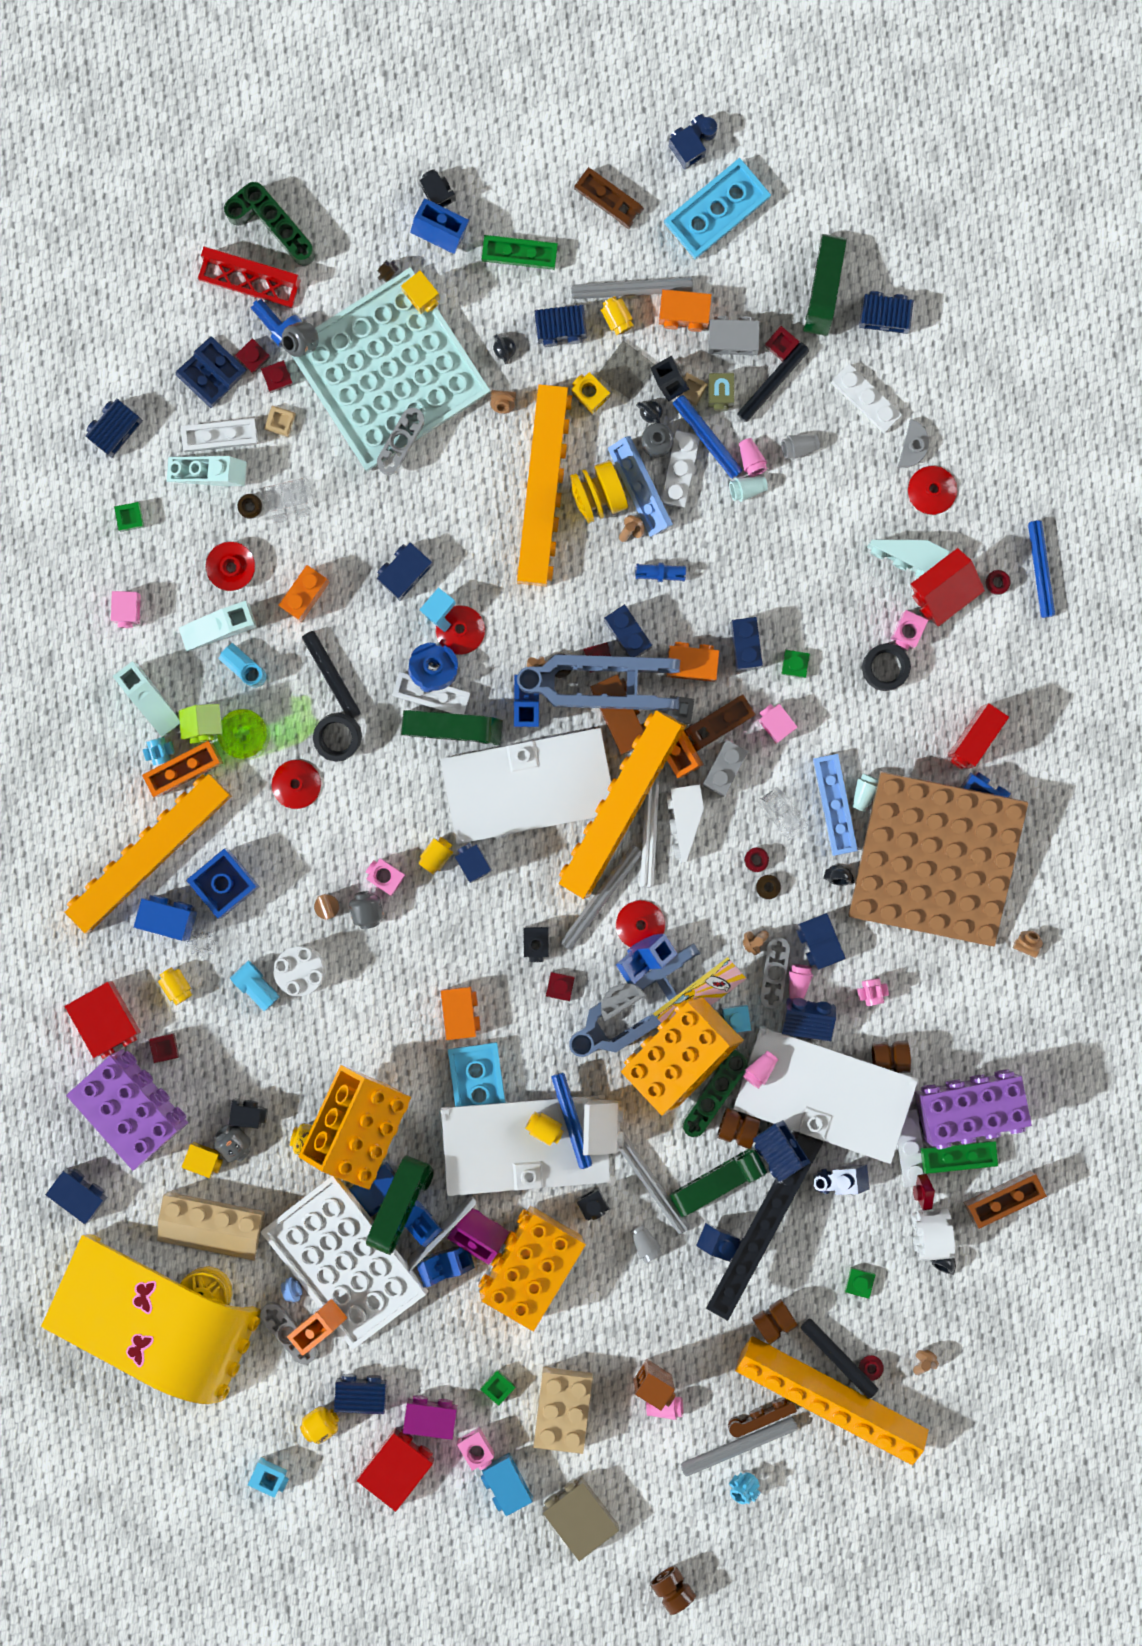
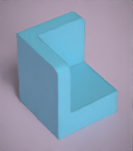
(437, 608)

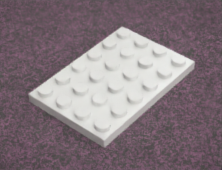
(327, 1252)

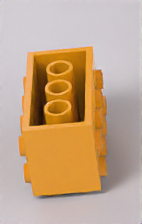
(681, 1055)
(354, 1127)
(531, 1267)

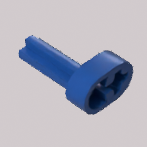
(271, 321)

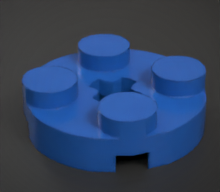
(428, 679)

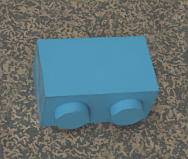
(507, 1485)

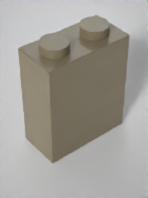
(580, 1518)

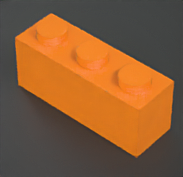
(182, 769)

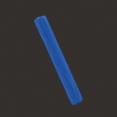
(707, 436)
(1041, 569)
(571, 1119)

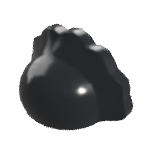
(504, 348)
(650, 411)
(839, 875)
(945, 1265)

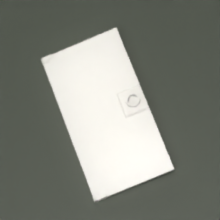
(526, 785)
(829, 1096)
(495, 1153)

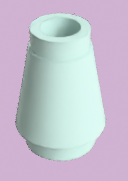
(747, 487)
(864, 792)

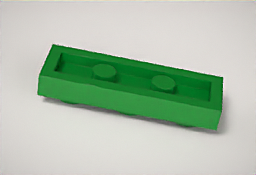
(519, 252)
(959, 1157)

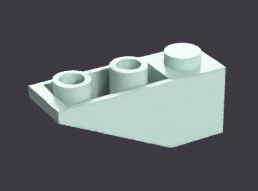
(207, 470)
(910, 554)
(218, 626)
(147, 698)

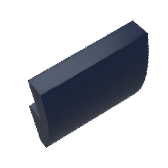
(210, 372)

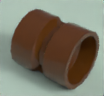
(892, 1057)
(738, 1128)
(774, 1321)
(674, 1592)

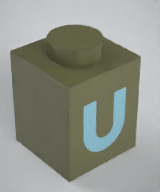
(721, 391)

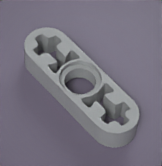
(403, 421)
(766, 990)
(278, 1333)

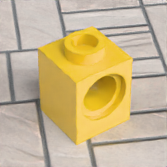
(421, 293)
(592, 403)
(202, 1160)

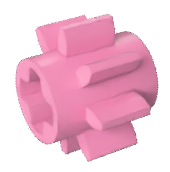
(873, 992)

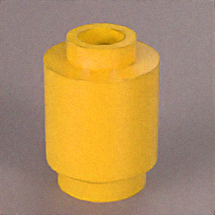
(617, 315)
(436, 855)
(175, 985)
(544, 1128)

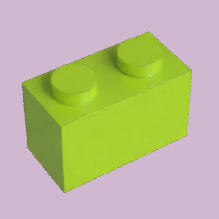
(200, 723)

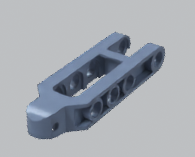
(542, 681)
(592, 1036)

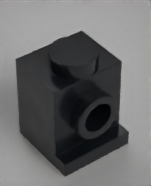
(437, 188)
(669, 378)
(540, 934)
(247, 1114)
(592, 1204)

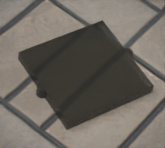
(626, 370)

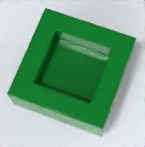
(129, 516)
(795, 663)
(860, 1283)
(497, 1387)

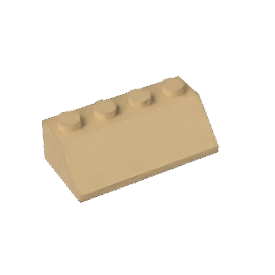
(210, 1225)

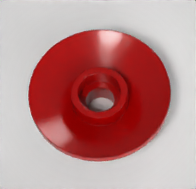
(923, 498)
(221, 557)
(472, 635)
(309, 784)
(631, 914)

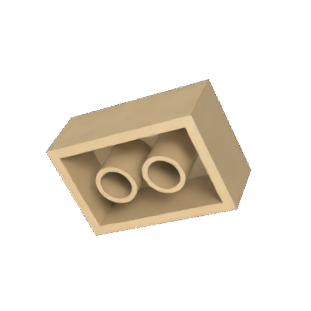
(563, 1410)

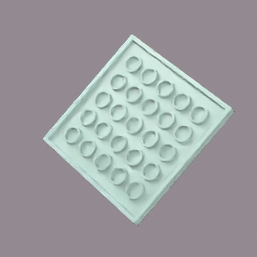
(385, 360)

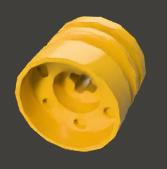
(598, 491)
(211, 1283)

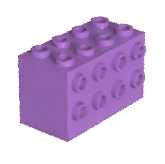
(127, 1108)
(973, 1108)

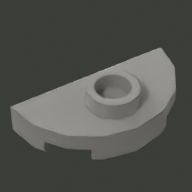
(915, 445)
(620, 998)

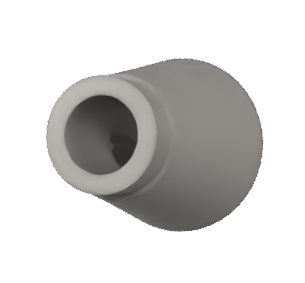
(799, 445)
(646, 1244)

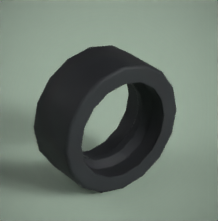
(886, 648)
(322, 748)

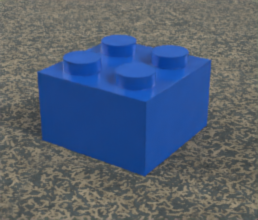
(223, 883)
(165, 919)

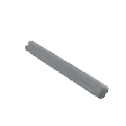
(630, 288)
(601, 897)
(653, 1186)
(739, 1446)

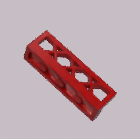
(251, 268)

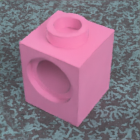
(125, 608)
(916, 622)
(776, 722)
(395, 880)
(472, 1439)

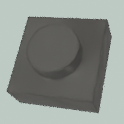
(685, 710)

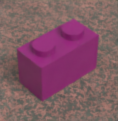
(479, 1235)
(430, 1417)

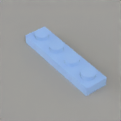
(640, 486)
(835, 804)

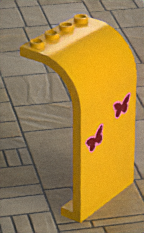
(149, 1324)

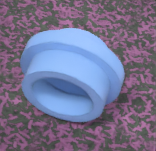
(291, 1290)

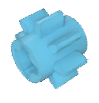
(158, 751)
(744, 1488)

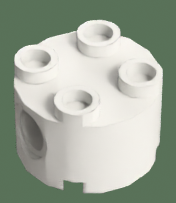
(299, 971)
(934, 1234)

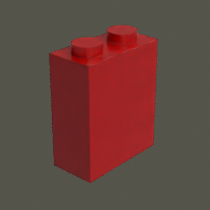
(947, 587)
(977, 737)
(103, 1020)
(396, 1469)

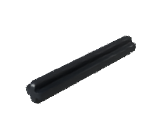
(773, 382)
(330, 674)
(839, 1358)

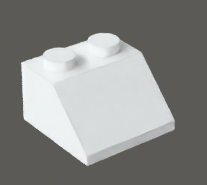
(603, 1127)

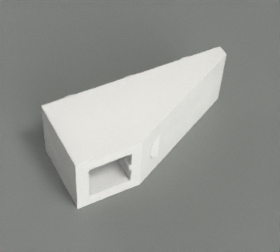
(687, 812)

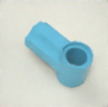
(241, 665)
(252, 983)

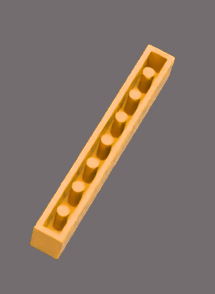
(543, 484)
(621, 804)
(148, 853)
(832, 1400)

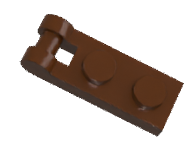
(608, 197)
(721, 722)
(761, 1417)

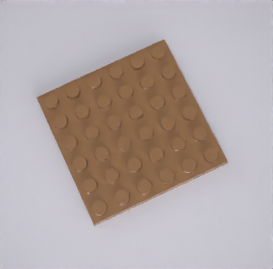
(937, 858)

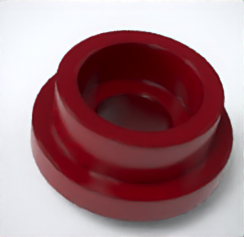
(1003, 576)
(764, 859)
(868, 1360)

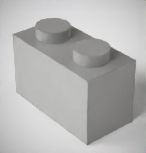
(733, 336)
(725, 768)

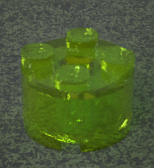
(231, 729)

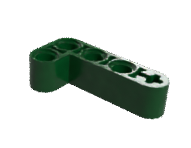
(275, 226)
(825, 285)
(452, 727)
(718, 1096)
(718, 1181)
(398, 1204)

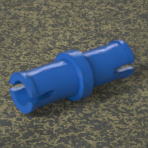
(660, 572)

